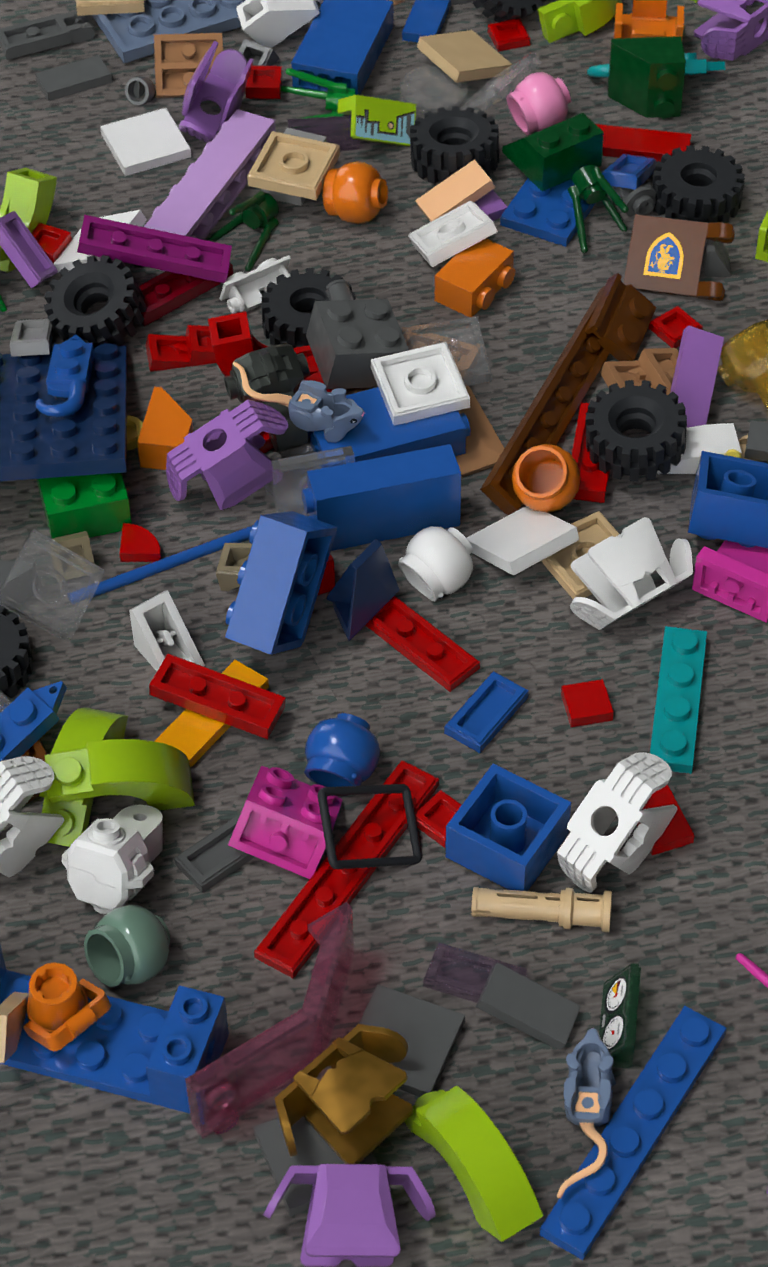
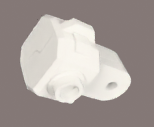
(114, 857)

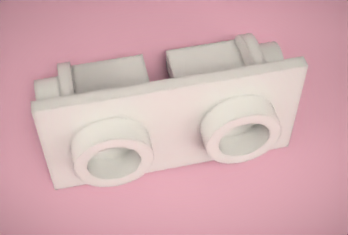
(245, 289)

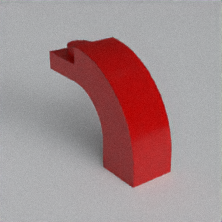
(233, 339)

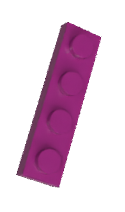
(155, 249)

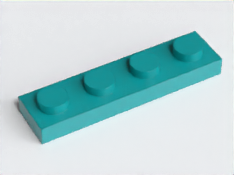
(678, 697)

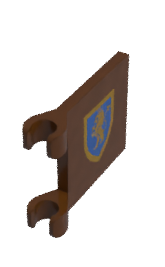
(669, 256)

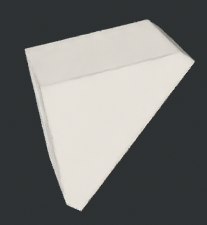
(161, 631)

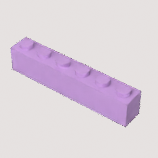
(214, 178)

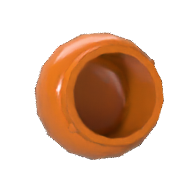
(354, 192)
(546, 478)

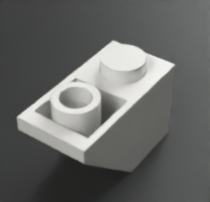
(274, 20)

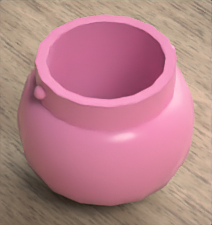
(538, 102)

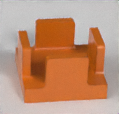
(648, 20)

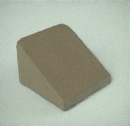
(230, 562)

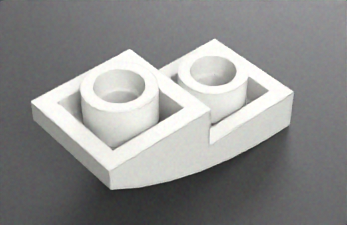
(708, 438)

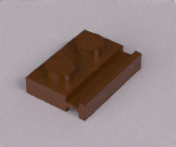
(621, 319)

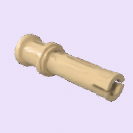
(566, 908)

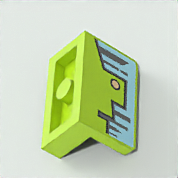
(379, 119)

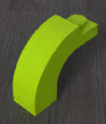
(570, 16)
(31, 197)
(80, 727)
(123, 767)
(479, 1159)

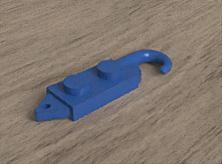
(68, 376)
(29, 719)

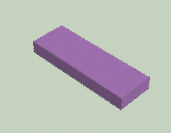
(696, 373)

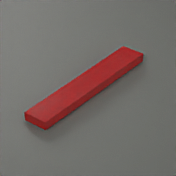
(370, 836)

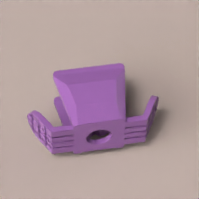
(732, 29)
(223, 86)
(227, 454)
(352, 1212)

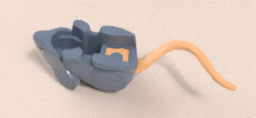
(314, 407)
(589, 1096)

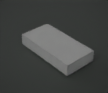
(31, 337)

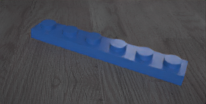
(634, 1132)

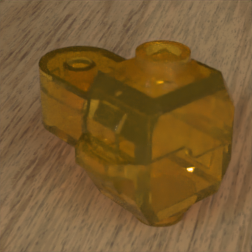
(746, 360)

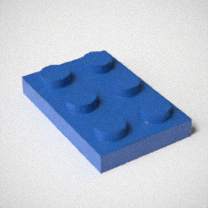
(545, 213)

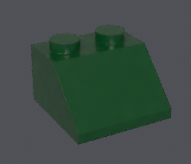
(647, 75)
(557, 151)

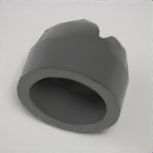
(135, 88)

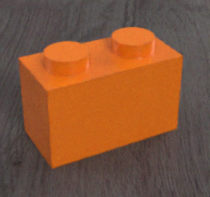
(474, 277)

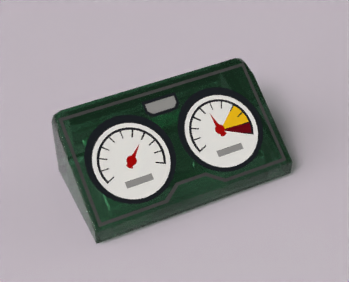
(619, 1015)

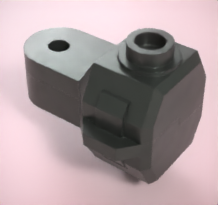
(270, 372)

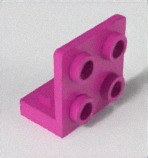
(734, 577)
(283, 822)

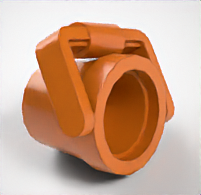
(60, 1006)

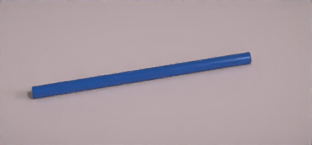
(171, 561)

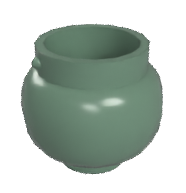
(127, 946)

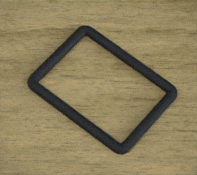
(371, 862)

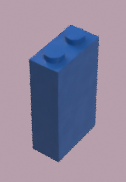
(344, 42)
(379, 437)
(386, 496)

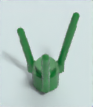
(334, 92)

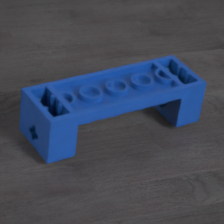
(132, 1046)

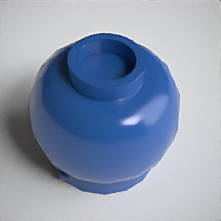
(341, 752)

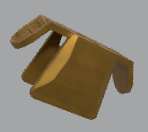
(355, 1098)

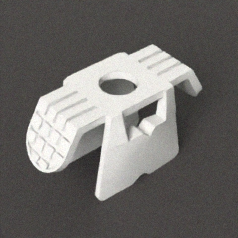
(621, 571)
(18, 783)
(622, 795)

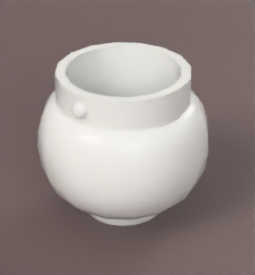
(437, 561)

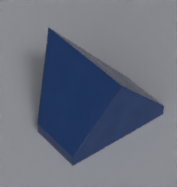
(363, 589)

